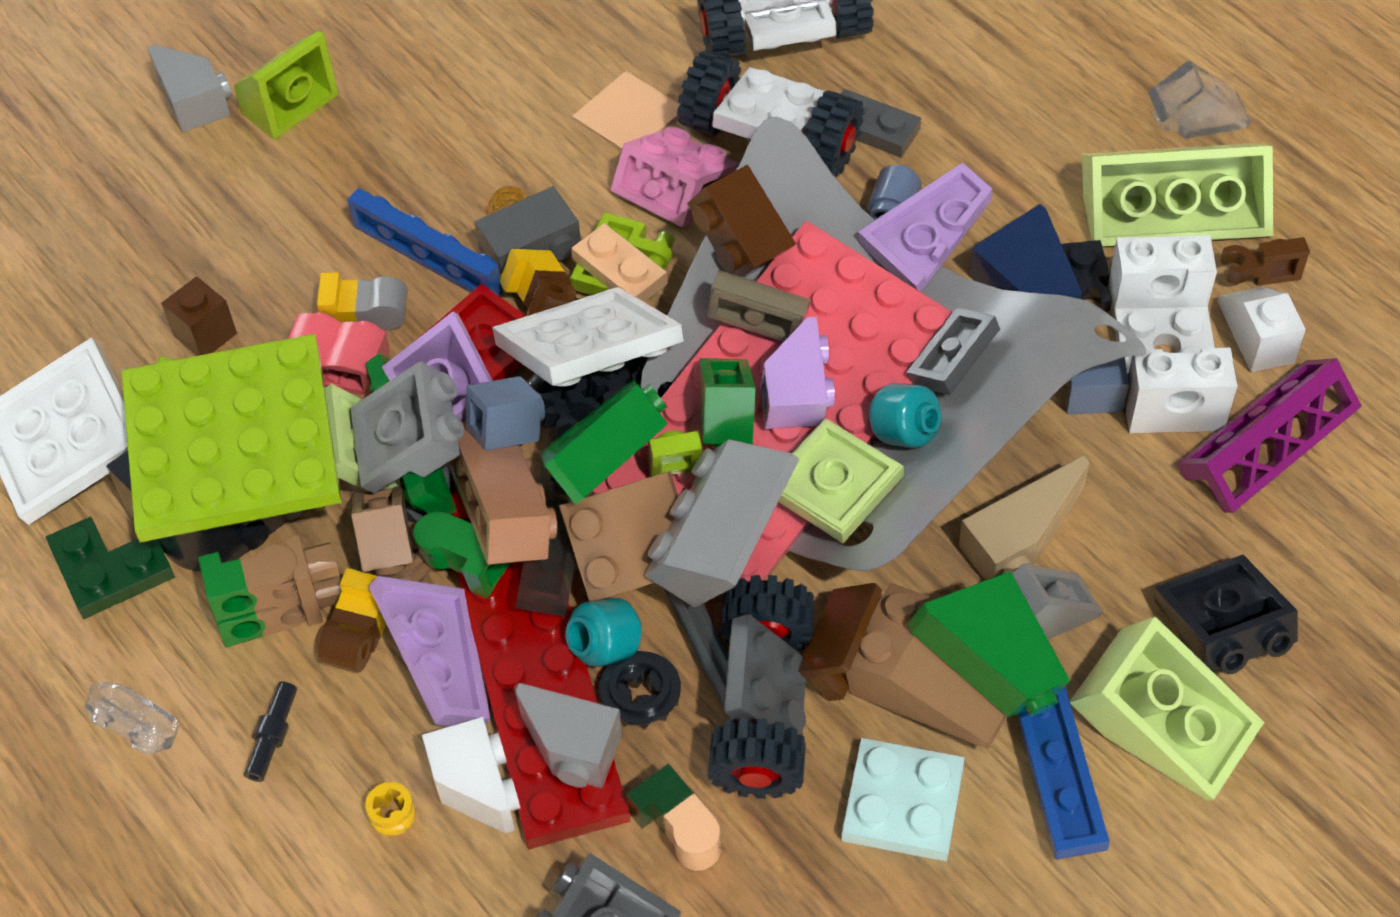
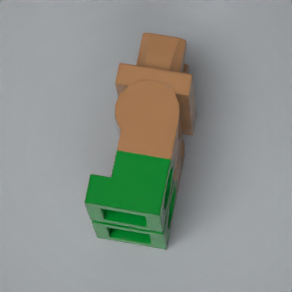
(270, 589)

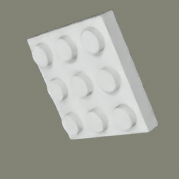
(588, 336)
(60, 430)

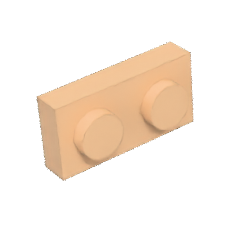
(619, 263)

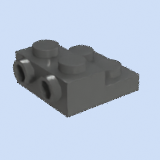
(602, 891)

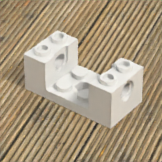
(1163, 298)

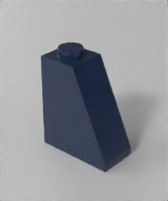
(1025, 258)

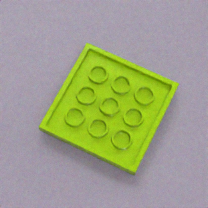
(229, 438)

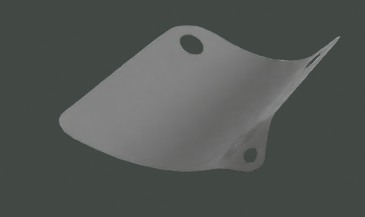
(1030, 358)

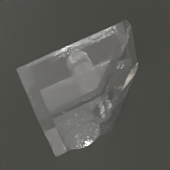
(1197, 103)

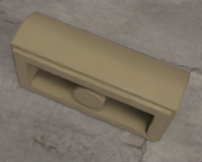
(756, 306)

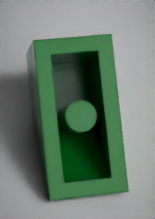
(726, 401)

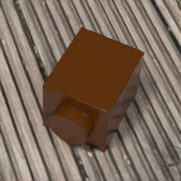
(199, 317)

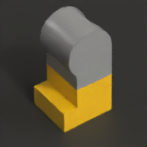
(374, 301)

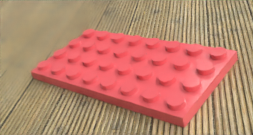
(873, 337)

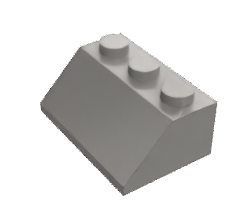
(719, 520)

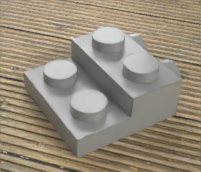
(406, 427)

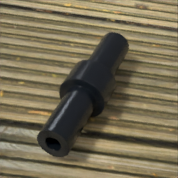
(270, 731)

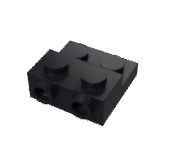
(1229, 614)

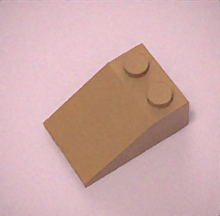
(912, 680)

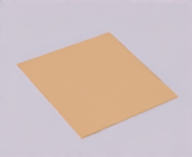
(627, 110)

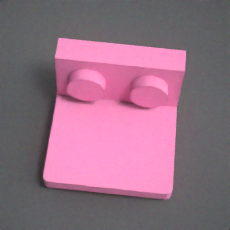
(667, 171)

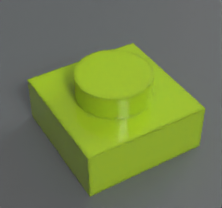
(673, 452)

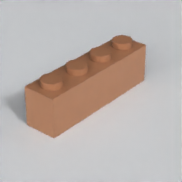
(503, 502)

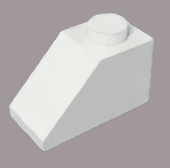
(1263, 326)

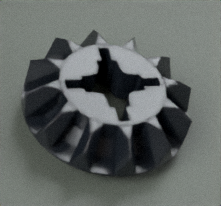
(631, 672)

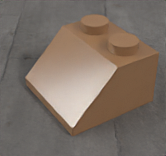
(615, 532)

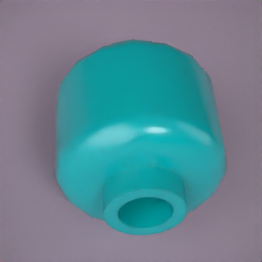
(905, 415)
(604, 631)

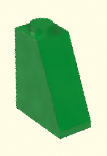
(604, 440)
(994, 644)

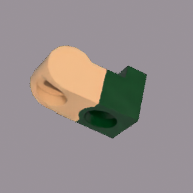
(680, 817)

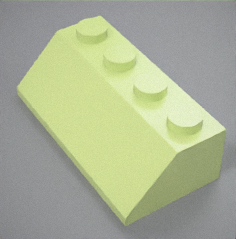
(1180, 192)

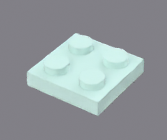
(903, 799)

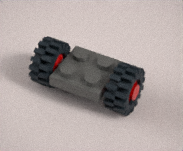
(763, 688)

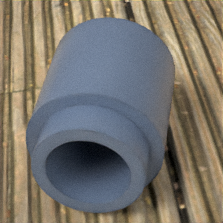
(892, 188)

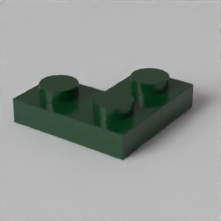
(103, 577)

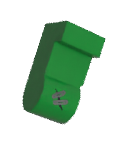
(453, 544)

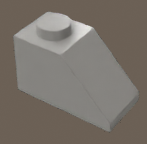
(190, 86)
(1056, 598)
(571, 734)

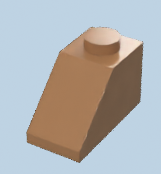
(382, 530)

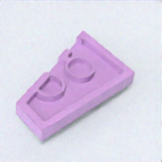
(927, 227)
(437, 646)

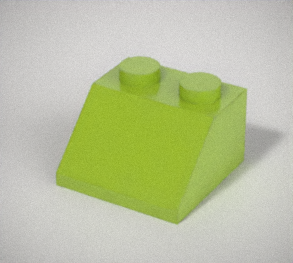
(288, 86)

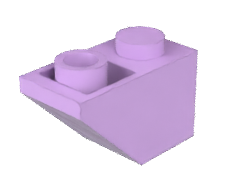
(795, 382)

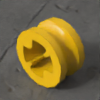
(381, 797)

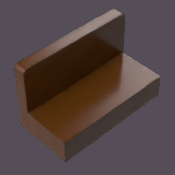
(839, 638)

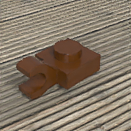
(1272, 263)

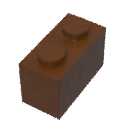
(740, 223)

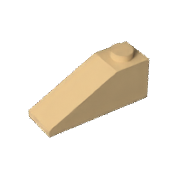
(1022, 523)

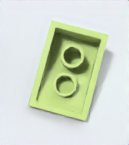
(1167, 708)

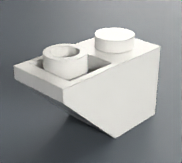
(468, 774)

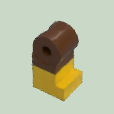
(537, 279)
(354, 625)

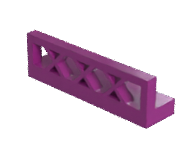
(1260, 421)

